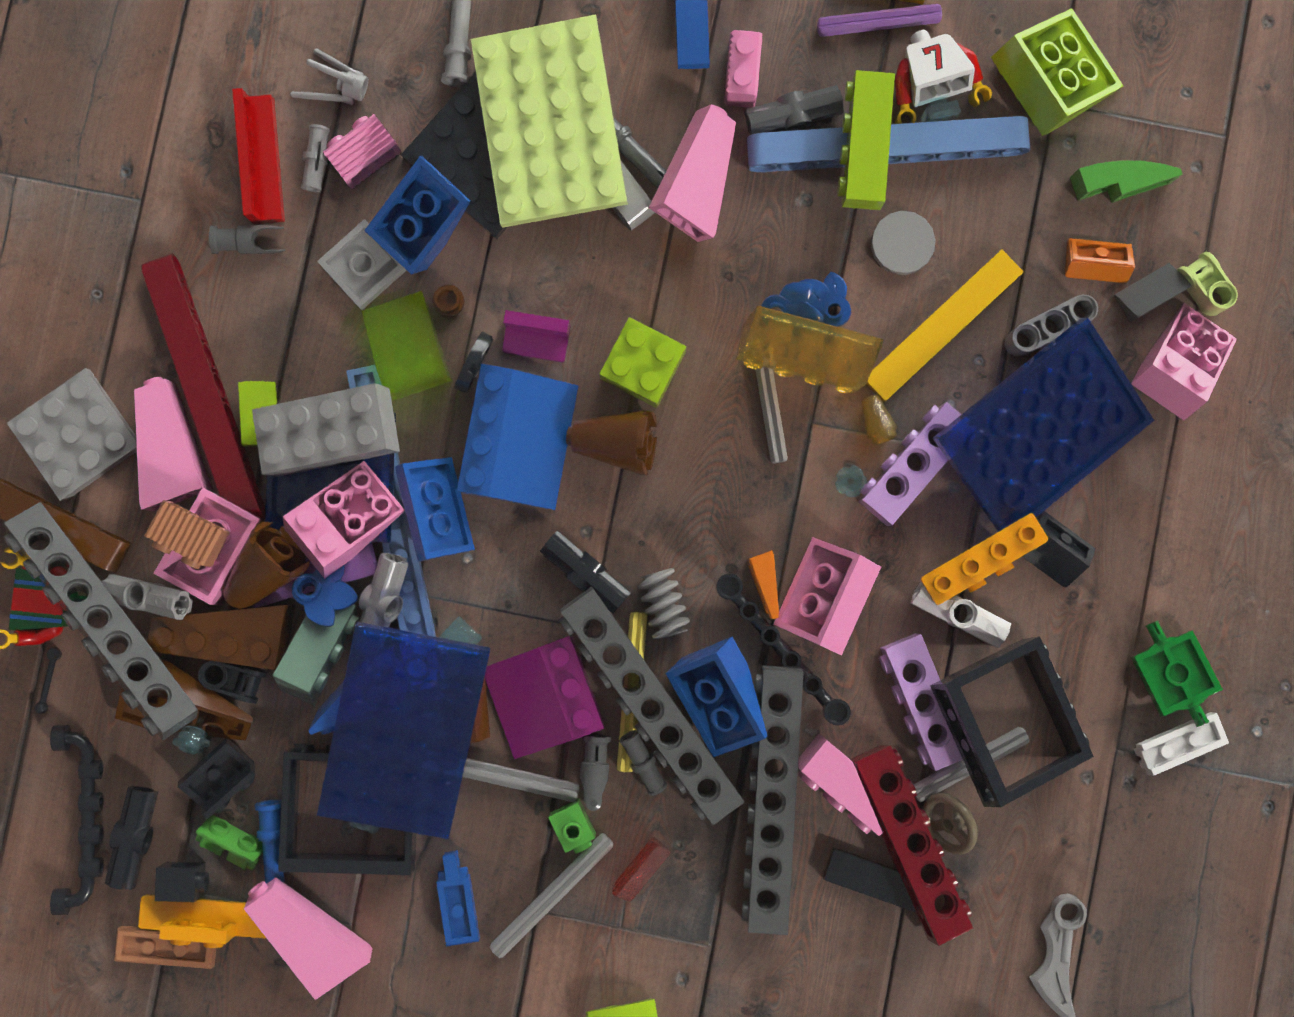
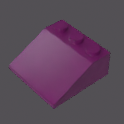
(543, 697)

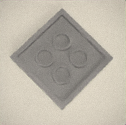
(74, 434)

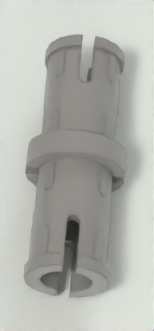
(315, 158)

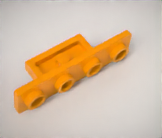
(984, 559)
(198, 921)

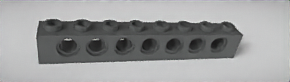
(38, 525)
(723, 796)
(773, 916)

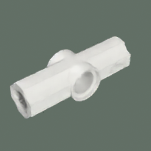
(977, 623)

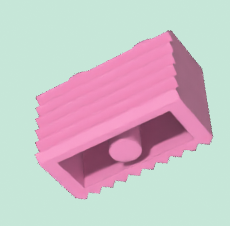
(743, 68)
(361, 150)

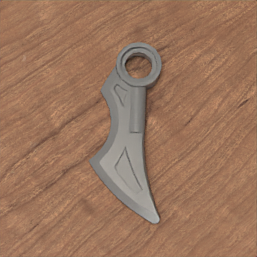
(1053, 975)

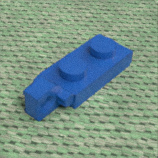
(457, 902)

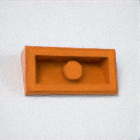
(1099, 260)

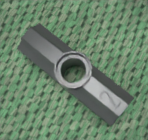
(795, 111)

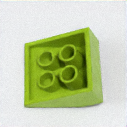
(1056, 71)

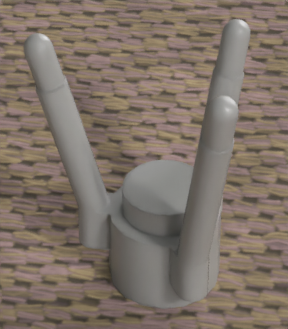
(350, 81)

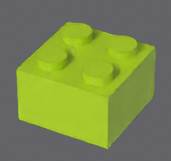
(642, 362)

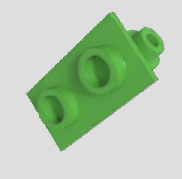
(219, 835)

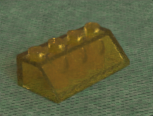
(807, 349)

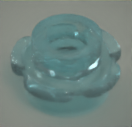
(854, 473)

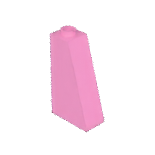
(697, 175)
(166, 447)
(306, 937)

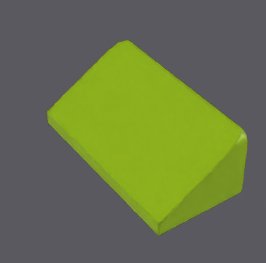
(253, 396)

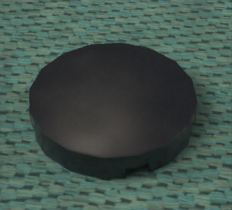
(473, 362)

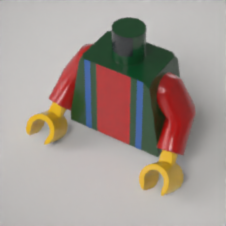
(31, 612)

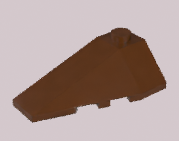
(214, 715)

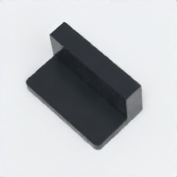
(1063, 555)

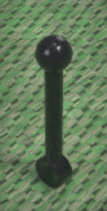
(53, 655)

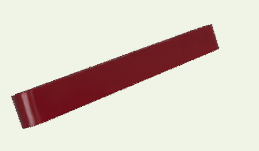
(202, 384)

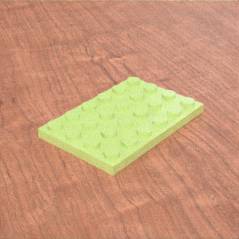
(549, 121)

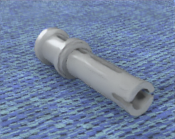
(457, 51)

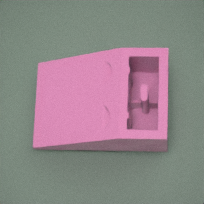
(1185, 362)
(342, 518)
(835, 773)

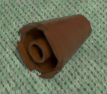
(617, 440)
(263, 566)

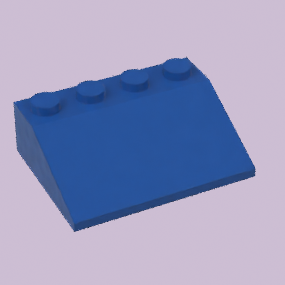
(517, 437)

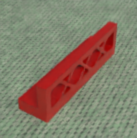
(258, 157)

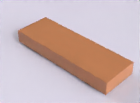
(145, 947)

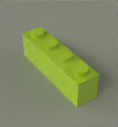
(867, 140)

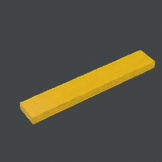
(943, 325)

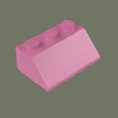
(827, 595)

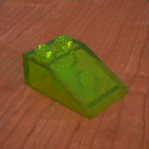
(405, 346)

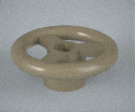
(954, 821)

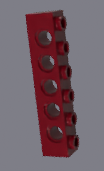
(954, 916)

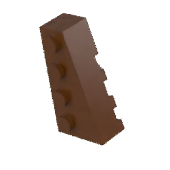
(235, 636)

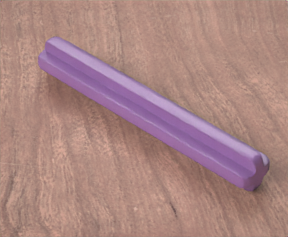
(879, 20)

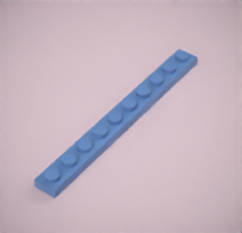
(416, 610)

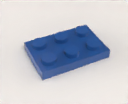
(434, 508)

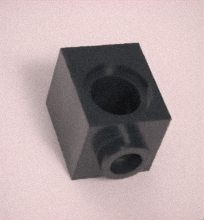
(181, 881)

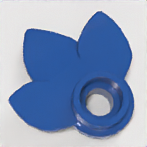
(829, 294)
(794, 300)
(328, 596)

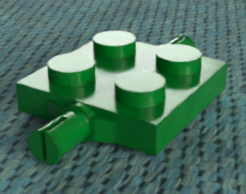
(1176, 673)

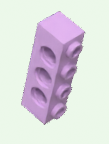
(875, 495)
(894, 659)

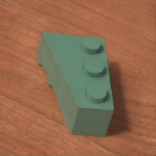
(313, 654)

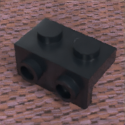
(218, 777)

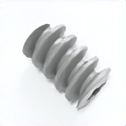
(663, 604)

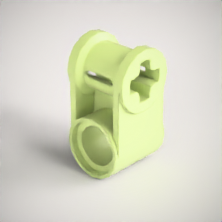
(1208, 281)

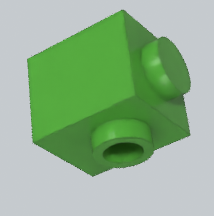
(573, 827)

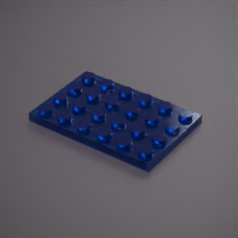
(1044, 427)
(403, 730)

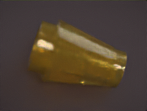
(878, 421)

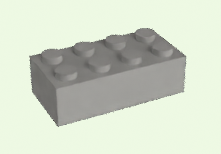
(325, 430)

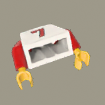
(935, 71)

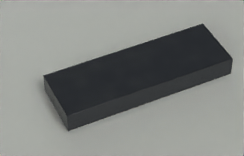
(867, 878)

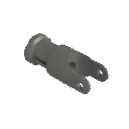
(239, 239)
(594, 771)

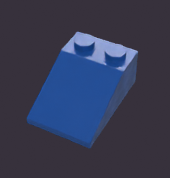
(418, 217)
(719, 696)

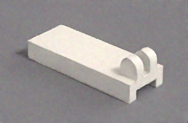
(1180, 744)

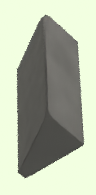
(1151, 291)

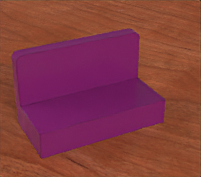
(536, 336)

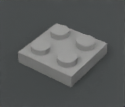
(361, 266)

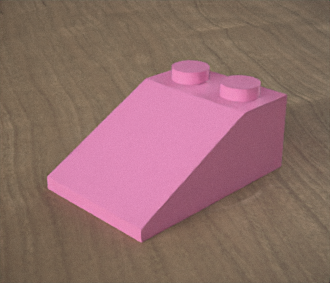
(206, 581)

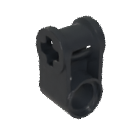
(238, 680)

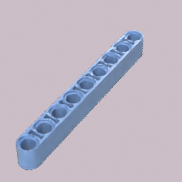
(907, 144)

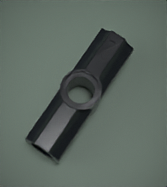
(584, 571)
(131, 837)

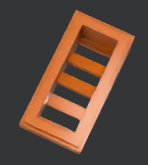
(764, 576)

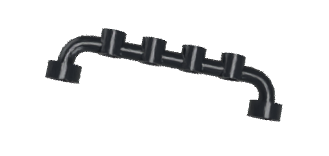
(834, 709)
(89, 833)

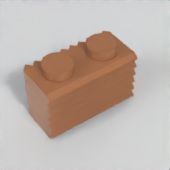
(186, 534)

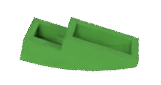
(1122, 178)

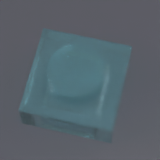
(941, 111)
(461, 632)

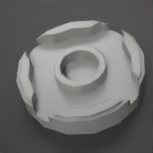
(903, 242)

